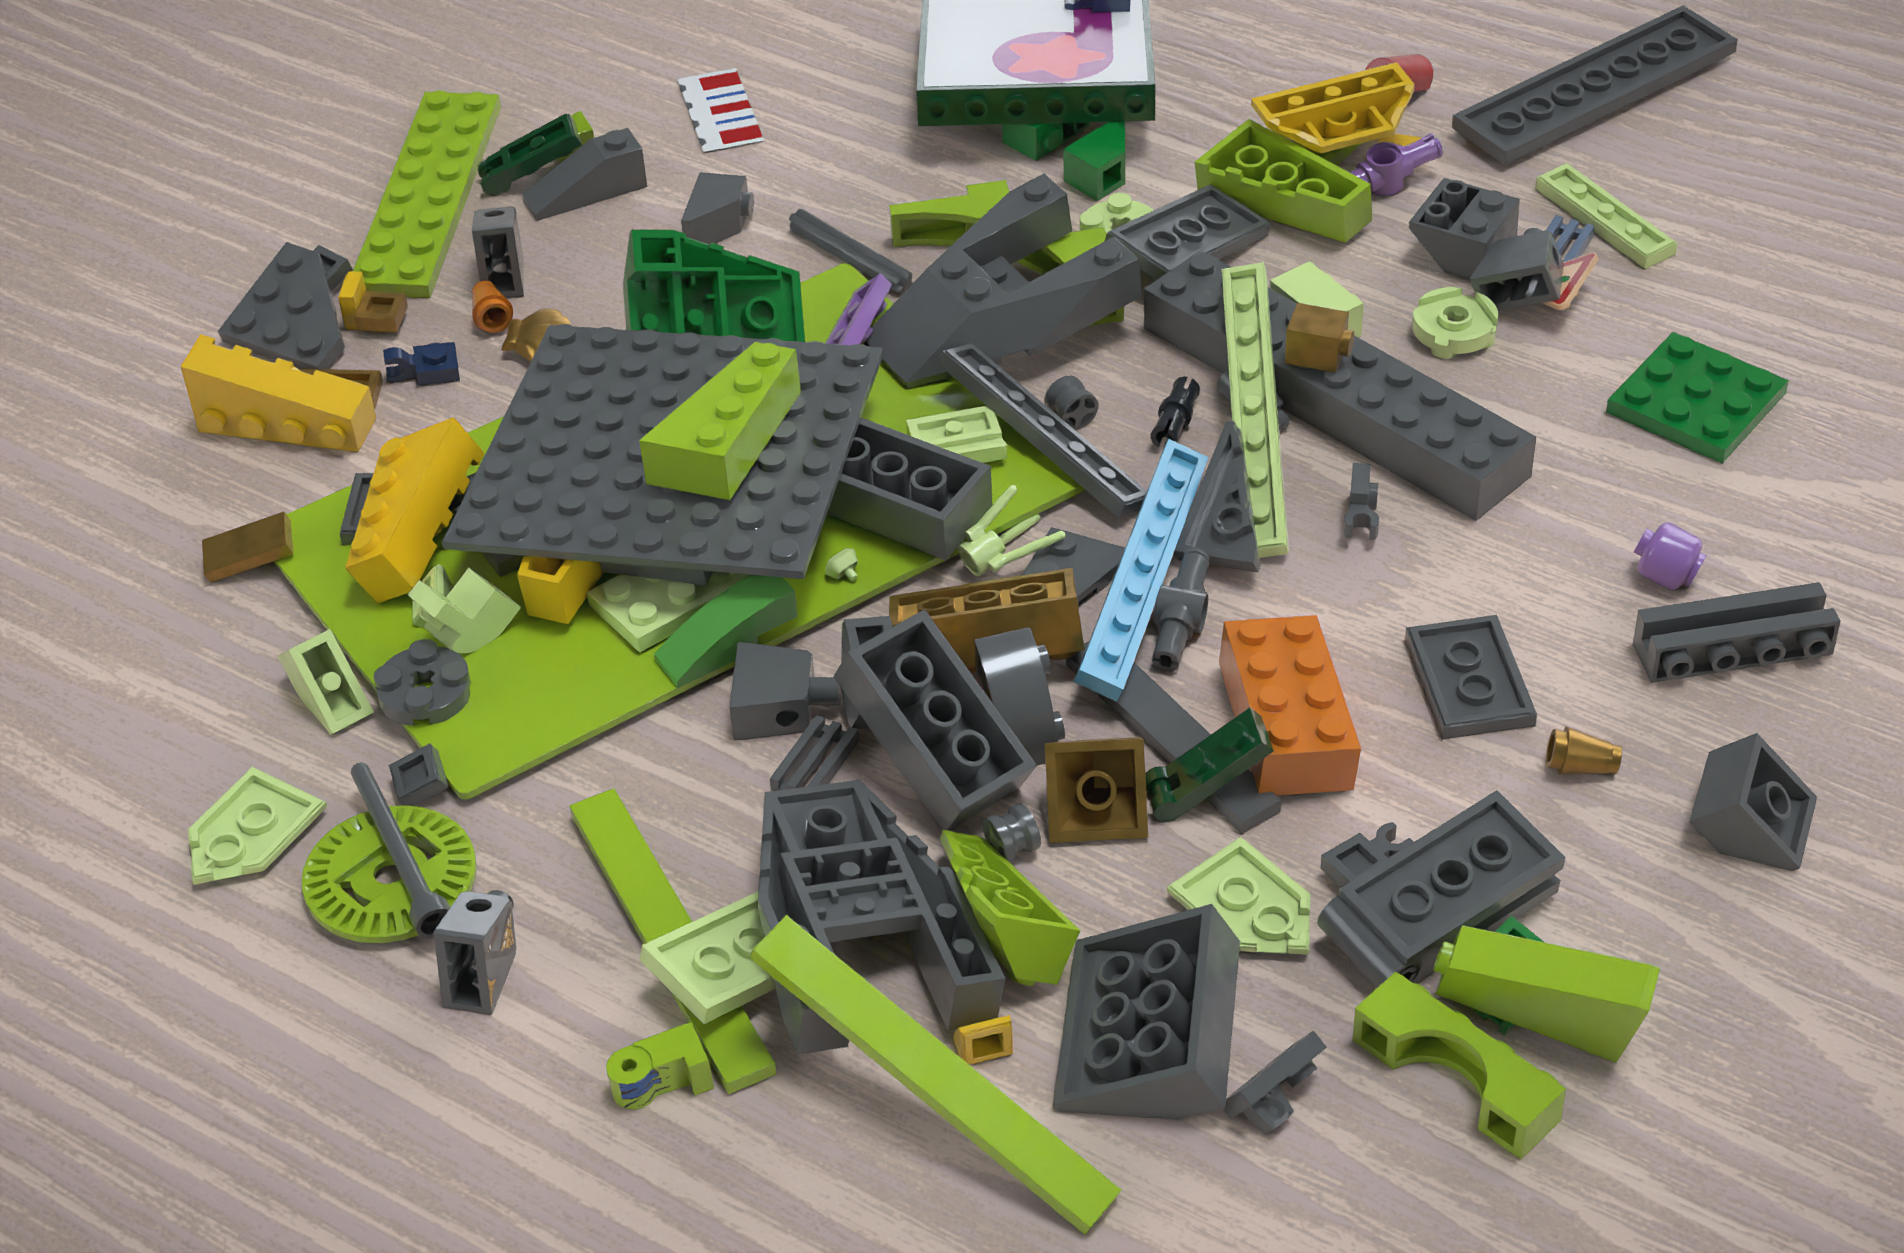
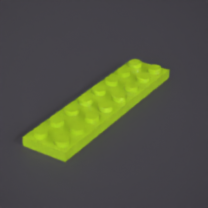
(427, 193)

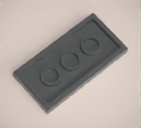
(1192, 223)

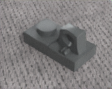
(1261, 1095)

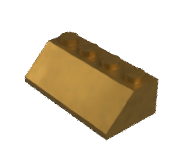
(999, 606)

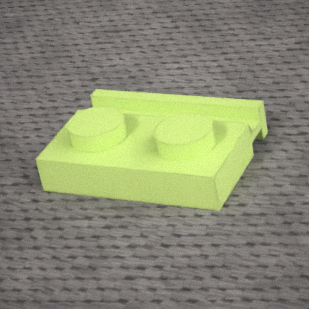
(966, 432)

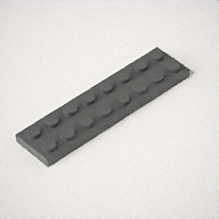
(1593, 84)

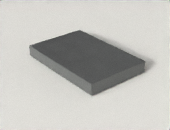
(1470, 677)

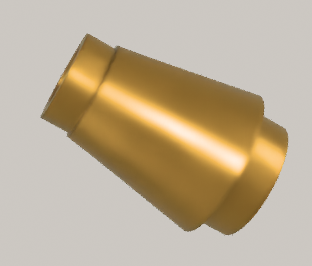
(1581, 753)

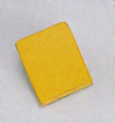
(984, 1040)

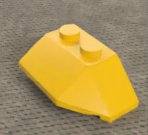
(1339, 109)

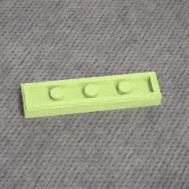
(1611, 218)

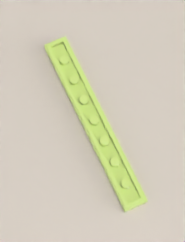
(1256, 400)

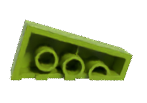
(1286, 182)
(724, 425)

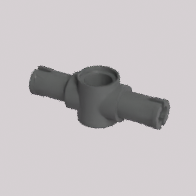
(1181, 609)

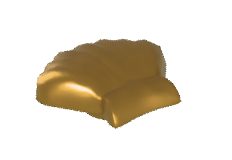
(526, 334)

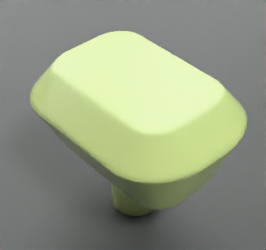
(842, 564)

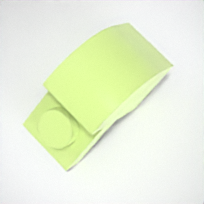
(469, 615)

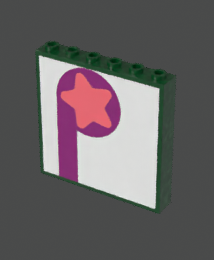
(1033, 63)

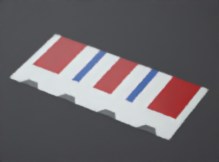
(720, 110)

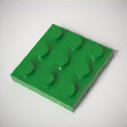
(1697, 396)

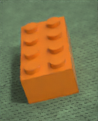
(1290, 680)

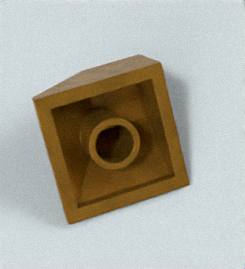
(1096, 789)

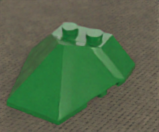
(708, 291)

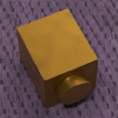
(1318, 337)

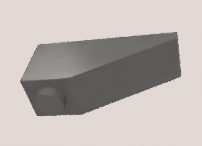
(591, 174)

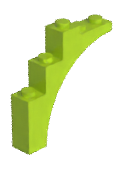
(948, 218)

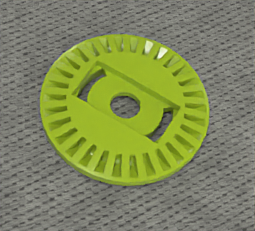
(356, 852)

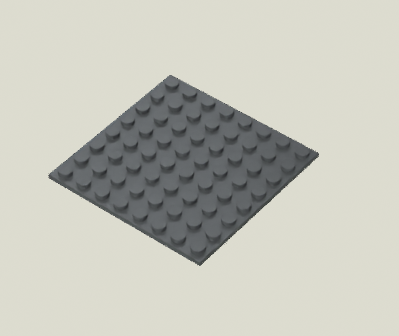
(571, 470)

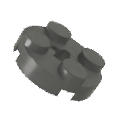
(420, 664)

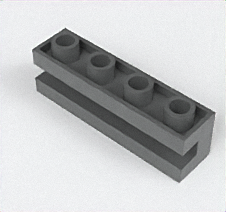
(1735, 632)

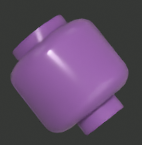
(1669, 556)

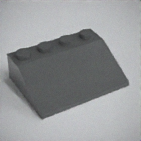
(1150, 1018)

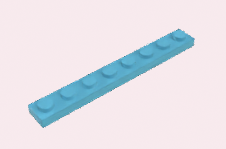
(1141, 571)

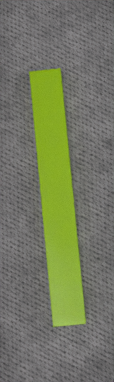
(656, 910)
(935, 1074)

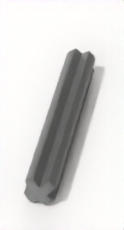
(849, 250)

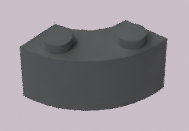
(1014, 679)

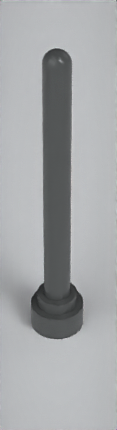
(427, 907)

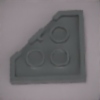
(288, 312)

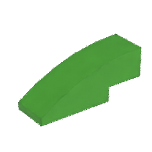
(734, 616)

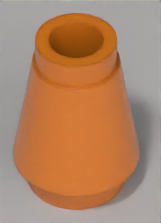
(490, 307)

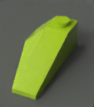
(1016, 918)

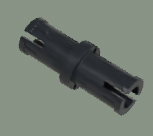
(1175, 411)

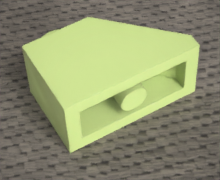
(326, 682)

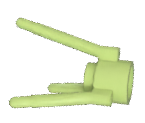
(985, 550)

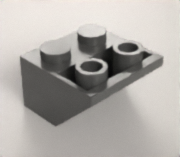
(1463, 223)

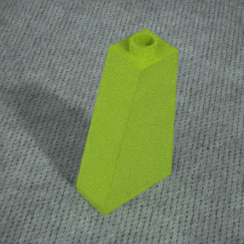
(1549, 988)

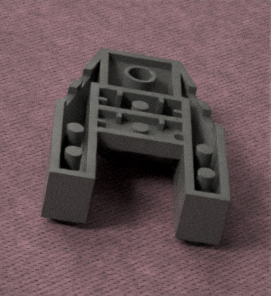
(984, 301)
(853, 873)

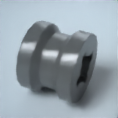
(1071, 402)
(1012, 832)

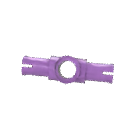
(1390, 163)

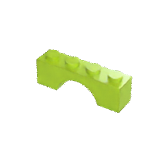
(1409, 1026)

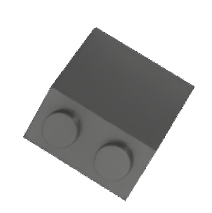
(1753, 805)

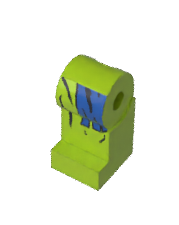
(658, 1067)

